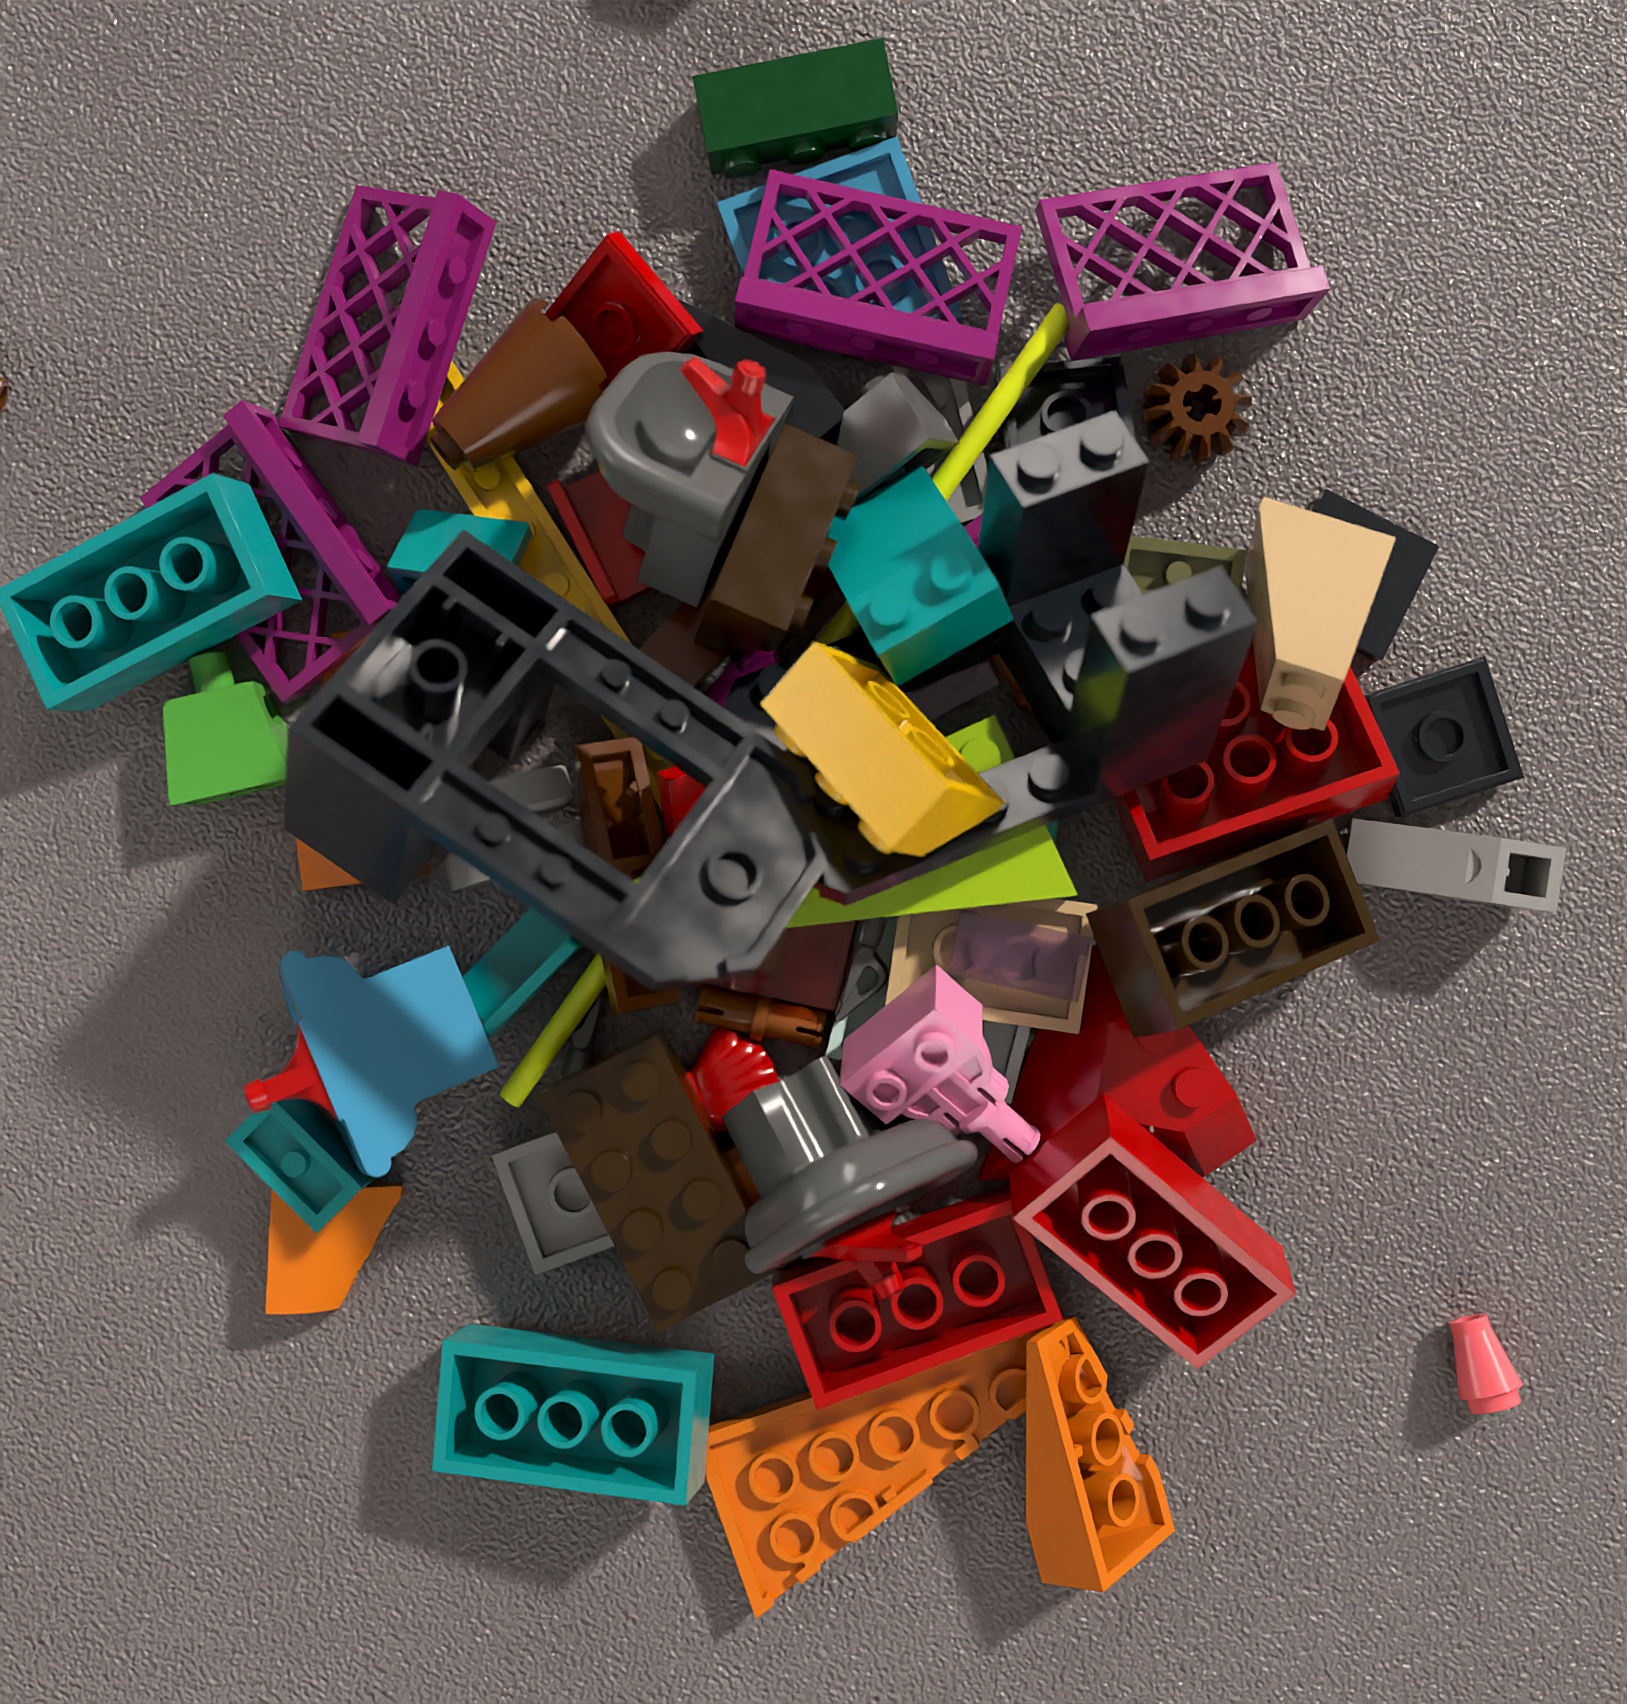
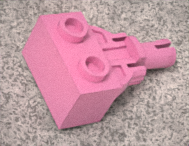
(932, 1063)

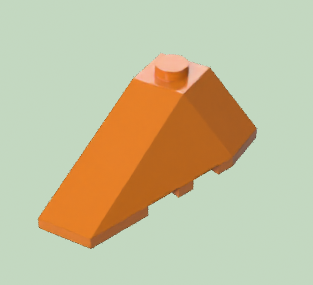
(1088, 1488)

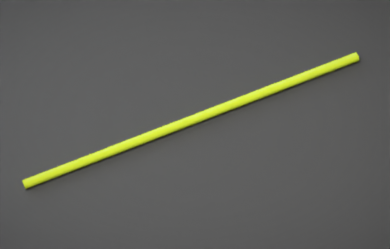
(842, 625)

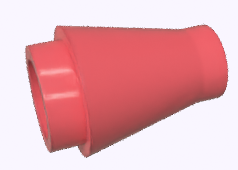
(1482, 1367)

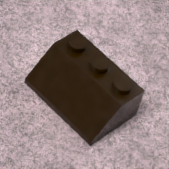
(780, 545)

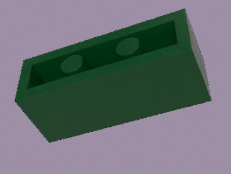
(796, 107)

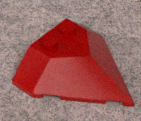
(1156, 1079)

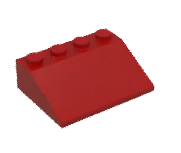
(1258, 781)

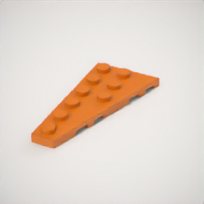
(812, 1480)

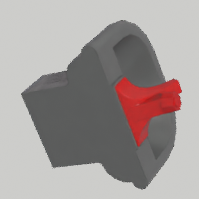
(687, 455)
(836, 1175)

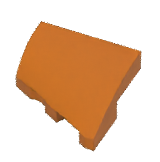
(319, 1269)

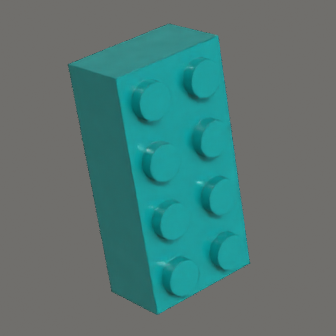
(148, 594)
(573, 1413)

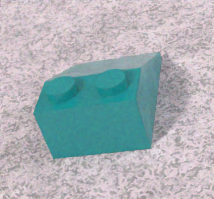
(914, 576)

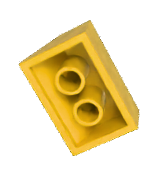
(877, 752)

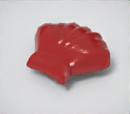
(728, 1071)

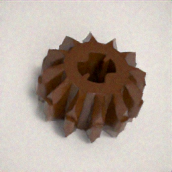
(1220, 403)

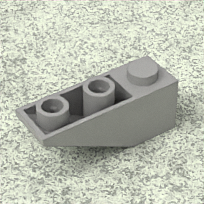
(1456, 865)

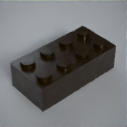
(1232, 929)
(656, 1176)

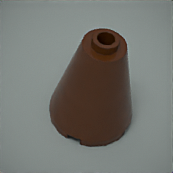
(520, 393)

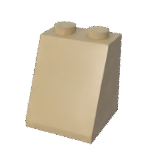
(1311, 594)

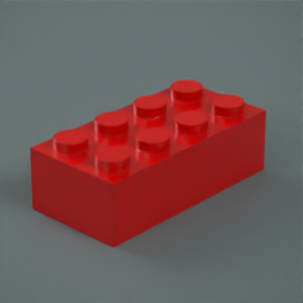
(1150, 1232)
(964, 1294)

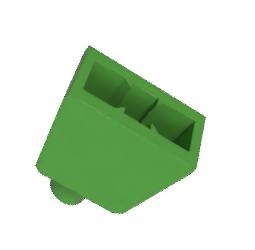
(223, 737)

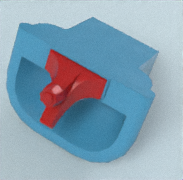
(375, 1047)

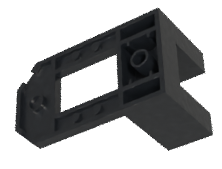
(473, 665)
(1111, 673)

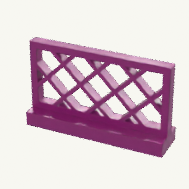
(1204, 305)
(868, 329)
(420, 331)
(322, 527)

